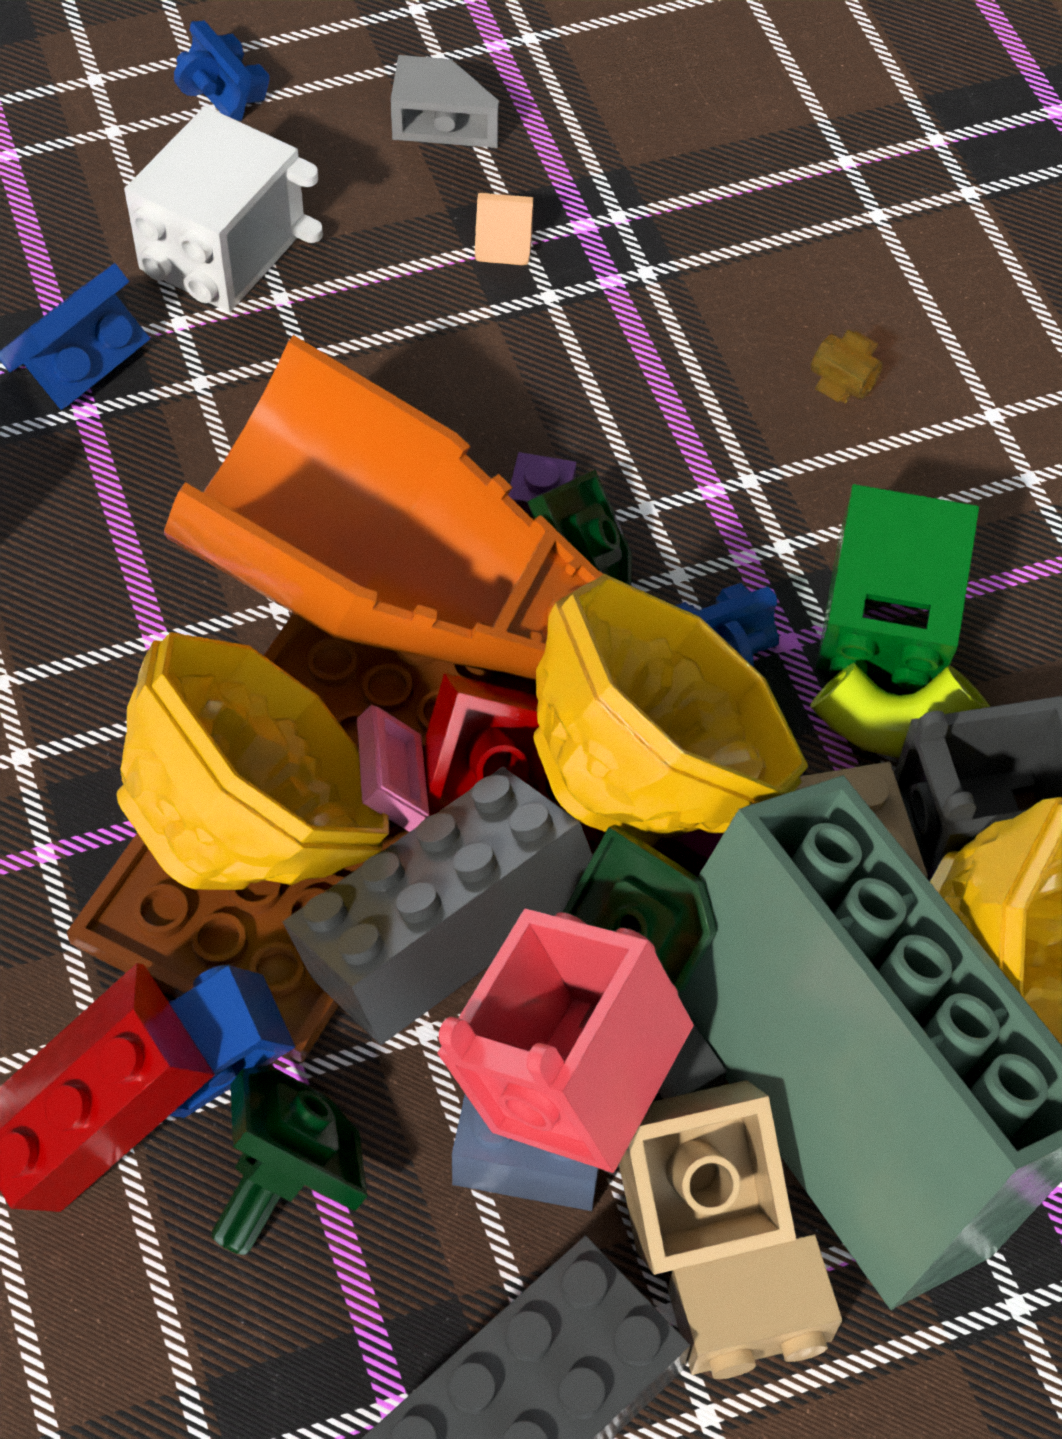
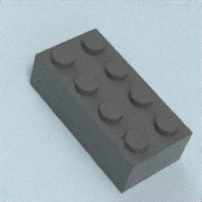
(439, 902)
(557, 1363)

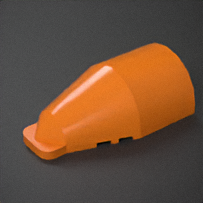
(378, 525)

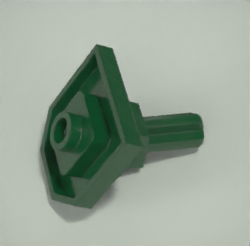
(588, 523)
(650, 894)
(287, 1141)

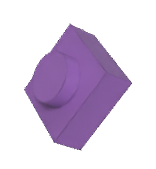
(538, 475)

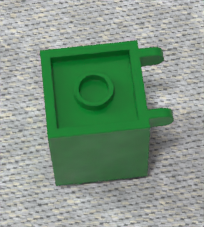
(902, 554)

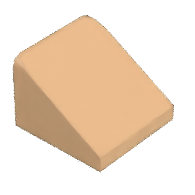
(503, 229)

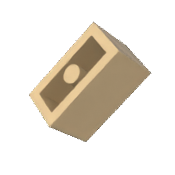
(755, 1308)

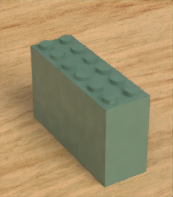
(885, 1035)

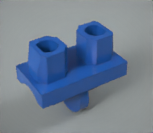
(217, 71)
(742, 619)

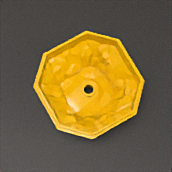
(654, 717)
(240, 771)
(1011, 902)

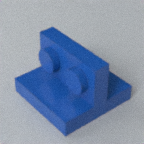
(78, 339)

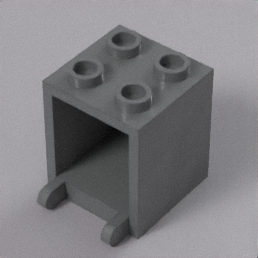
(967, 766)

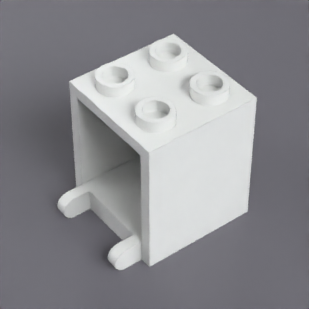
(219, 208)

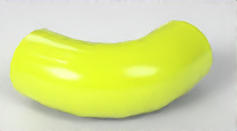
(879, 719)

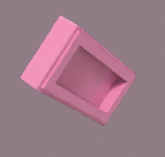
(392, 768)

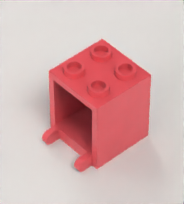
(567, 1037)

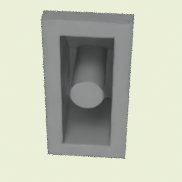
(441, 104)

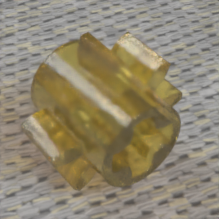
(846, 366)

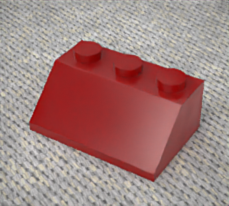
(478, 732)
(94, 1093)

